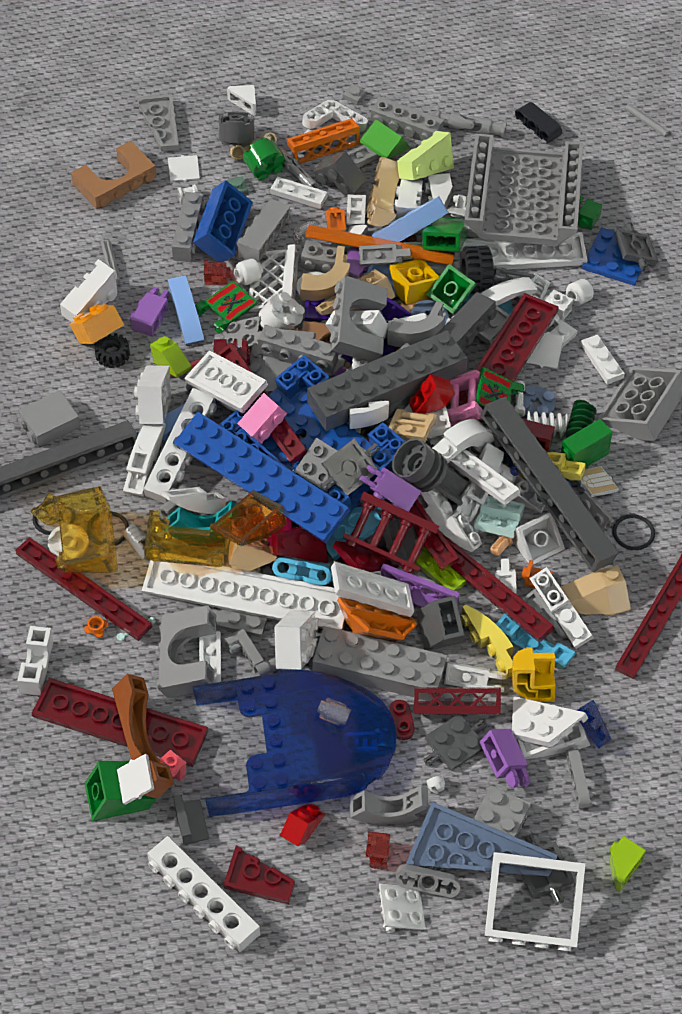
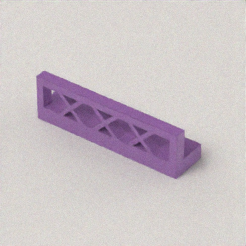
(419, 593)

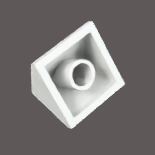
(538, 538)

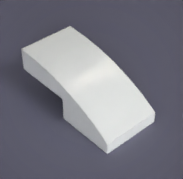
(356, 210)
(373, 414)

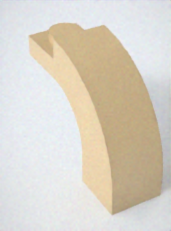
(323, 286)

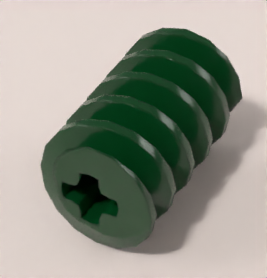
(581, 416)

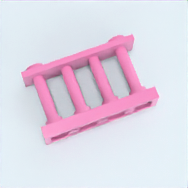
(470, 410)

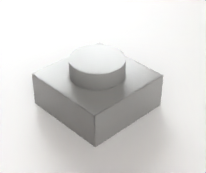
(354, 94)

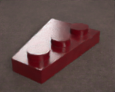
(255, 878)

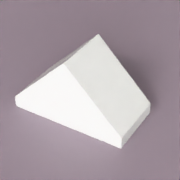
(243, 97)

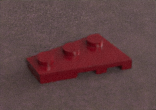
(299, 544)
(362, 558)

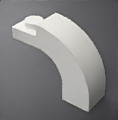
(462, 436)

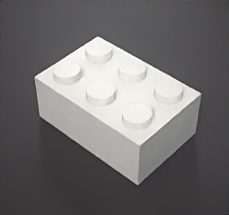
(153, 395)
(295, 639)

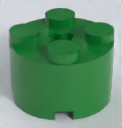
(264, 158)

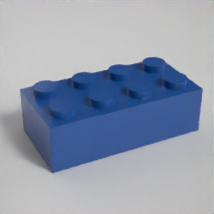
(223, 222)

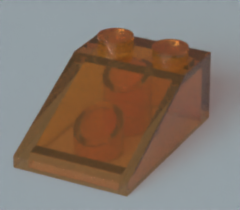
(251, 520)

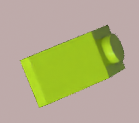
(168, 353)
(624, 860)

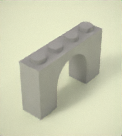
(346, 336)
(176, 631)

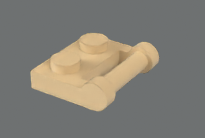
(412, 425)

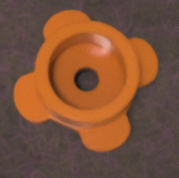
(96, 621)

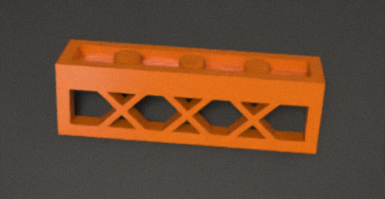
(328, 134)

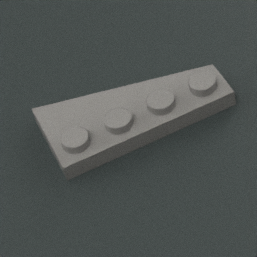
(161, 120)

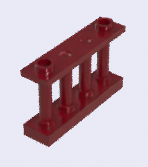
(407, 521)

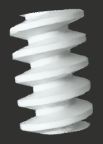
(559, 423)

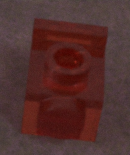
(216, 273)
(378, 849)

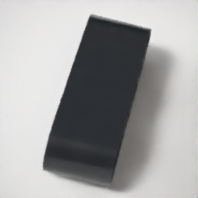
(539, 122)

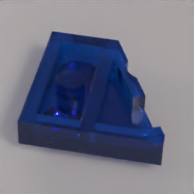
(594, 724)

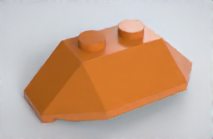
(375, 622)

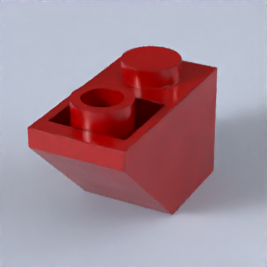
(432, 395)
(302, 823)

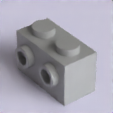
(318, 256)

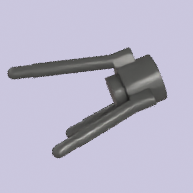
(501, 275)

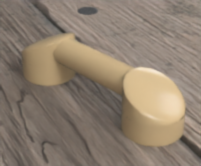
(237, 151)

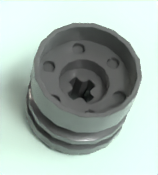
(419, 465)

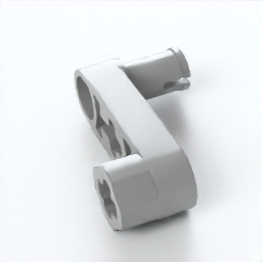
(241, 642)

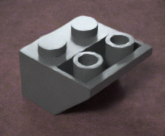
(440, 624)

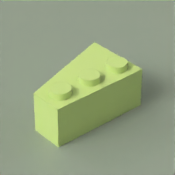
(427, 159)

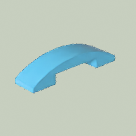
(521, 640)

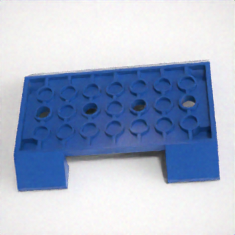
(292, 398)

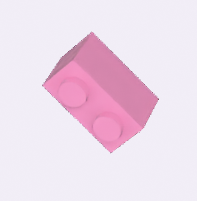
(262, 418)

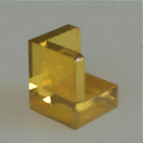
(44, 512)

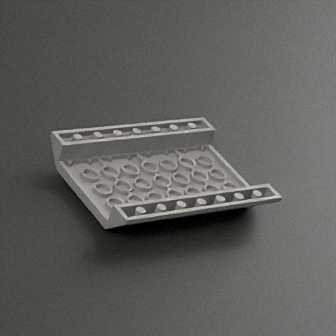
(523, 193)

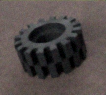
(114, 358)

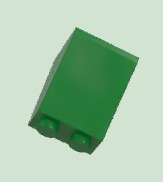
(105, 793)

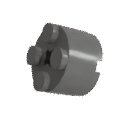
(236, 128)

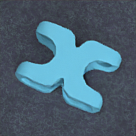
(303, 570)

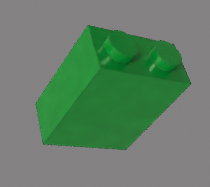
(445, 234)
(588, 444)

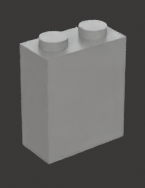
(48, 418)

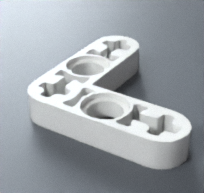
(329, 110)

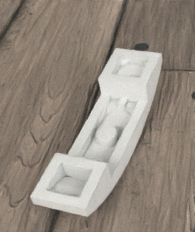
(510, 289)

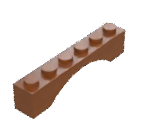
(131, 701)

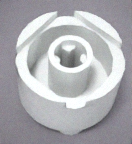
(282, 312)

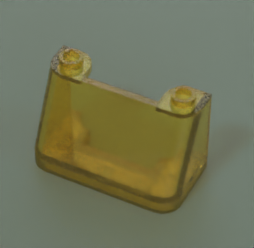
(85, 532)
(184, 544)

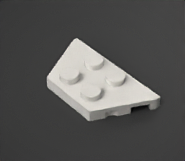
(542, 722)

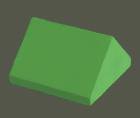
(383, 140)

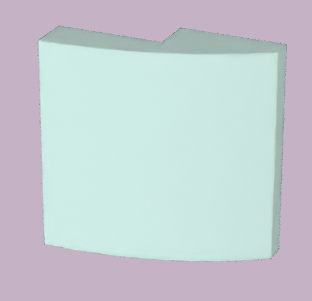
(499, 518)

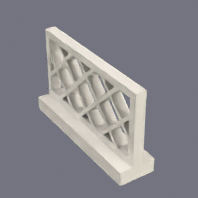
(287, 279)

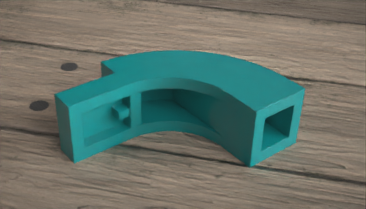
(184, 518)

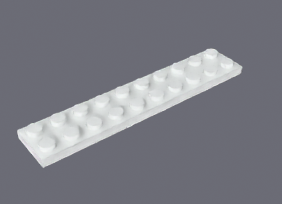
(522, 255)
(243, 591)

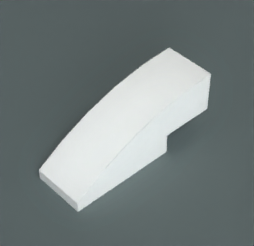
(196, 499)
(575, 740)

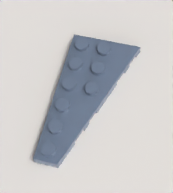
(466, 844)

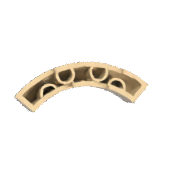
(382, 194)

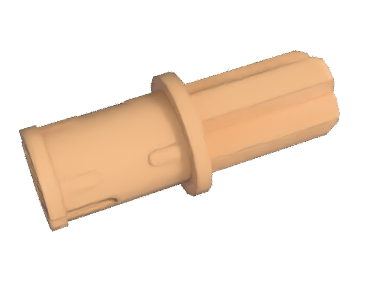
(501, 544)

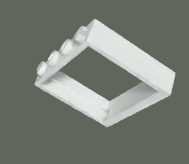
(521, 938)

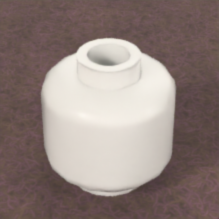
(248, 271)
(580, 291)

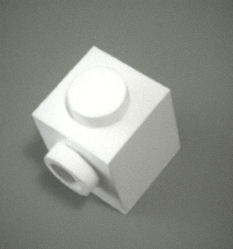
(561, 300)

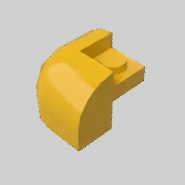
(534, 675)

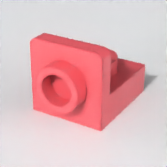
(176, 764)

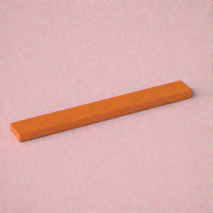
(357, 240)

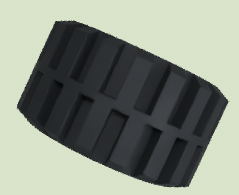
(478, 265)

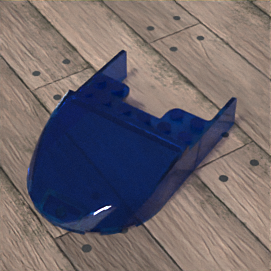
(305, 754)

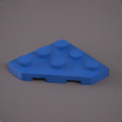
(607, 260)

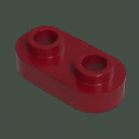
(402, 718)

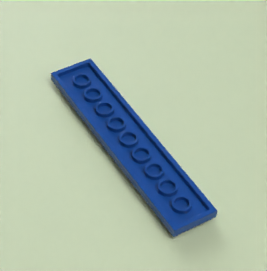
(256, 471)

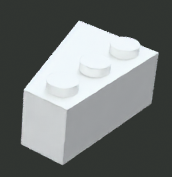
(409, 197)
(97, 288)

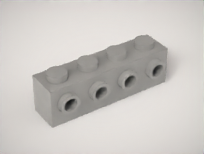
(405, 119)
(187, 226)
(263, 230)
(292, 346)

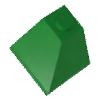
(451, 289)

